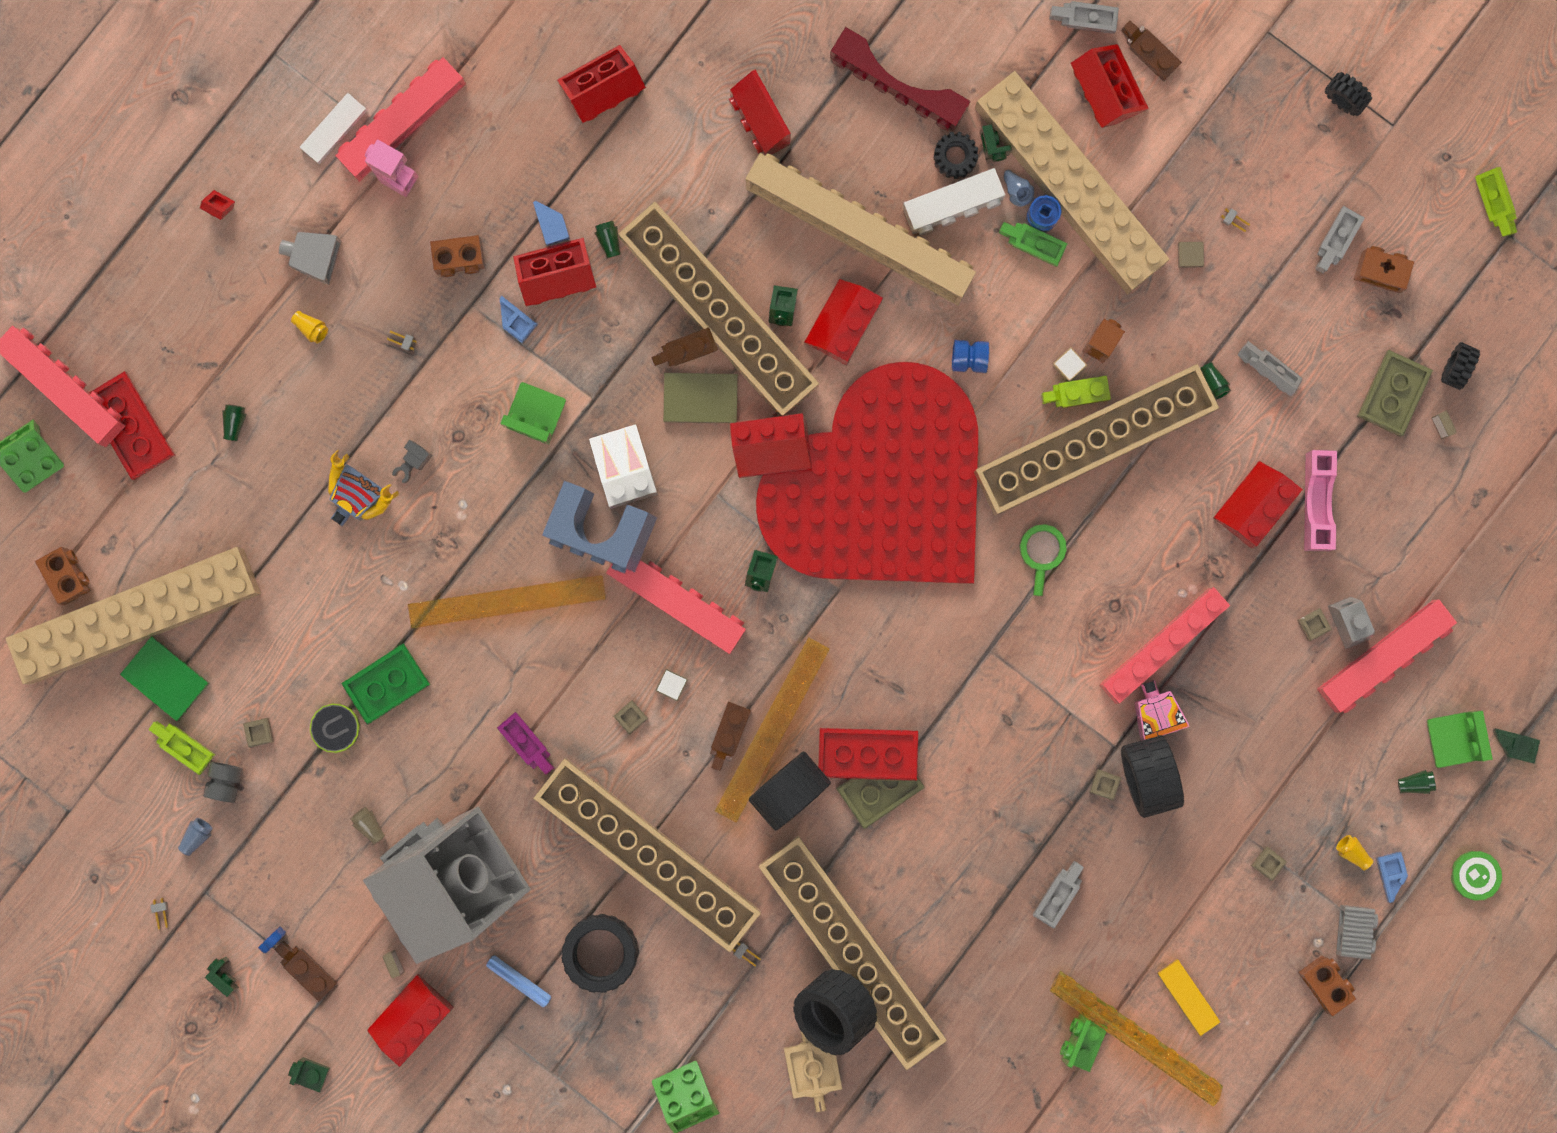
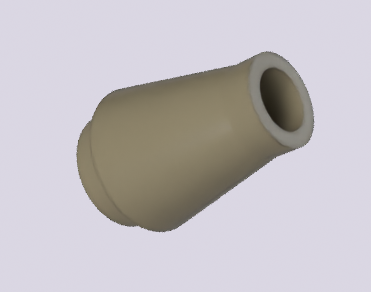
(367, 824)

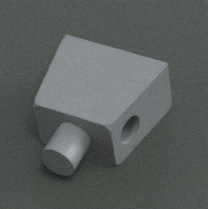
(312, 254)
(1351, 621)

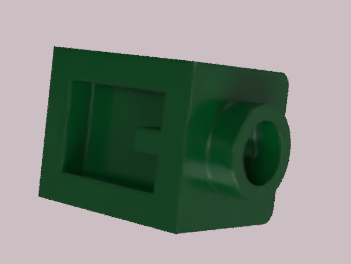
(990, 142)
(782, 306)
(760, 571)
(222, 981)
(308, 1074)

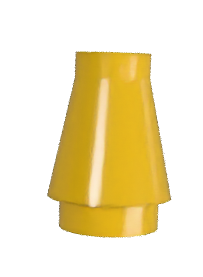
(310, 327)
(1353, 851)

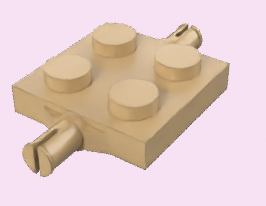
(812, 1072)

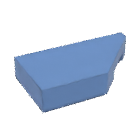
(551, 224)
(515, 321)
(1392, 873)

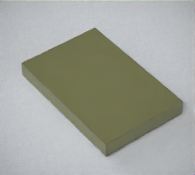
(1394, 393)
(700, 398)
(875, 798)

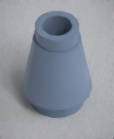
(195, 835)

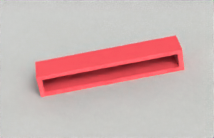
(403, 116)
(59, 386)
(682, 605)
(1164, 645)
(1386, 656)

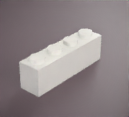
(954, 201)

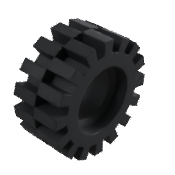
(1348, 94)
(962, 142)
(1460, 366)

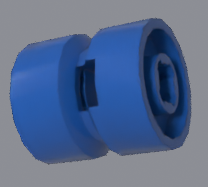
(1043, 213)
(968, 356)

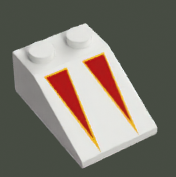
(623, 466)

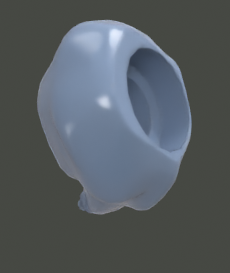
(1019, 189)

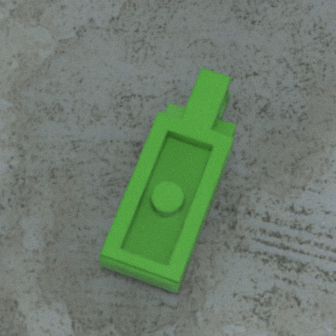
(1034, 242)

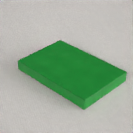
(164, 678)
(385, 684)

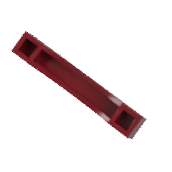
(941, 105)

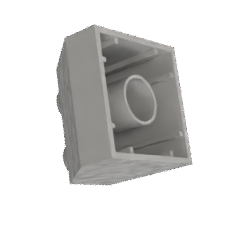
(447, 886)

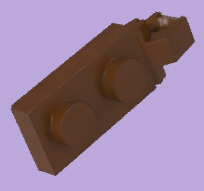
(1151, 50)
(686, 348)
(729, 734)
(305, 970)

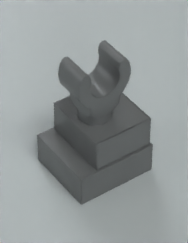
(415, 457)

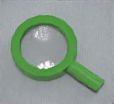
(1042, 550)

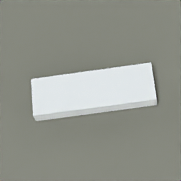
(333, 128)

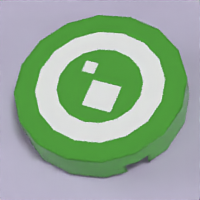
(1476, 875)

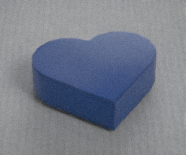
(277, 935)

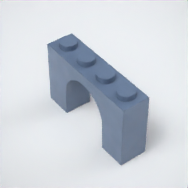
(621, 550)

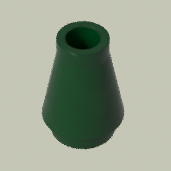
(608, 238)
(1216, 381)
(233, 421)
(1420, 782)

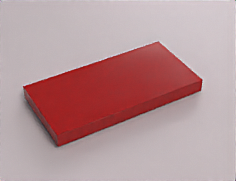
(141, 442)
(868, 754)

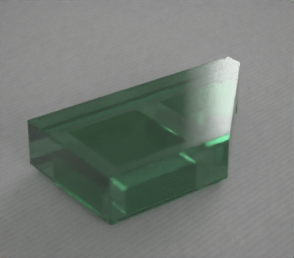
(1518, 746)

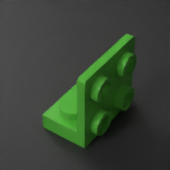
(534, 413)
(28, 457)
(1459, 738)
(1082, 1044)
(684, 1097)

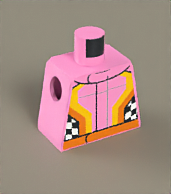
(1158, 713)

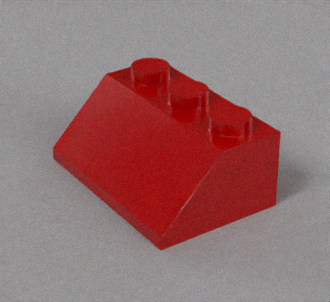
(601, 84)
(1109, 85)
(759, 115)
(554, 272)
(843, 321)
(771, 445)
(1257, 504)
(409, 1020)

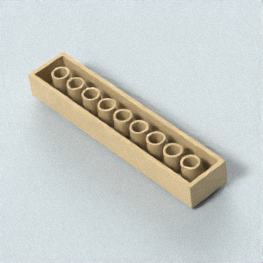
(1073, 181)
(859, 229)
(716, 305)
(1096, 440)
(133, 616)
(647, 854)
(852, 949)

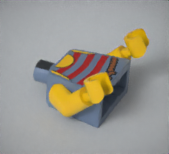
(355, 492)

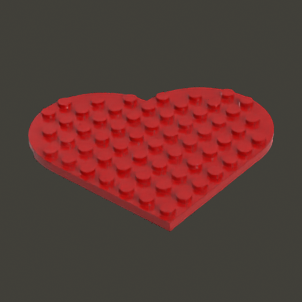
(885, 487)

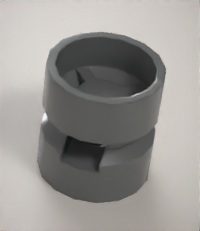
(222, 782)

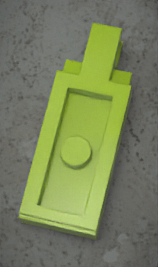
(1497, 200)
(1078, 392)
(182, 747)

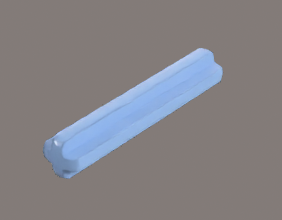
(518, 981)

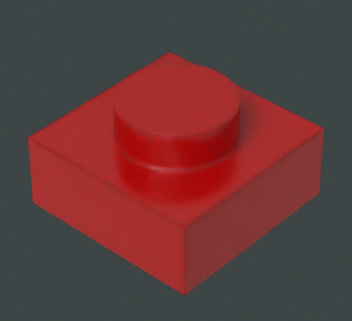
(217, 204)

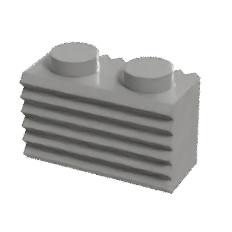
(1356, 932)

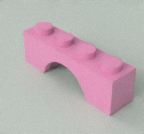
(390, 167)
(1319, 481)

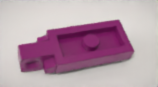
(526, 743)

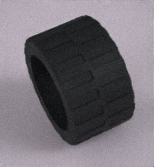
(1152, 776)
(789, 791)
(578, 974)
(835, 1012)

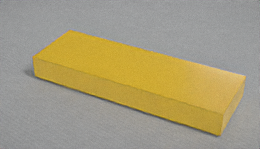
(1188, 997)

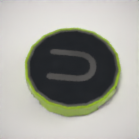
(334, 728)

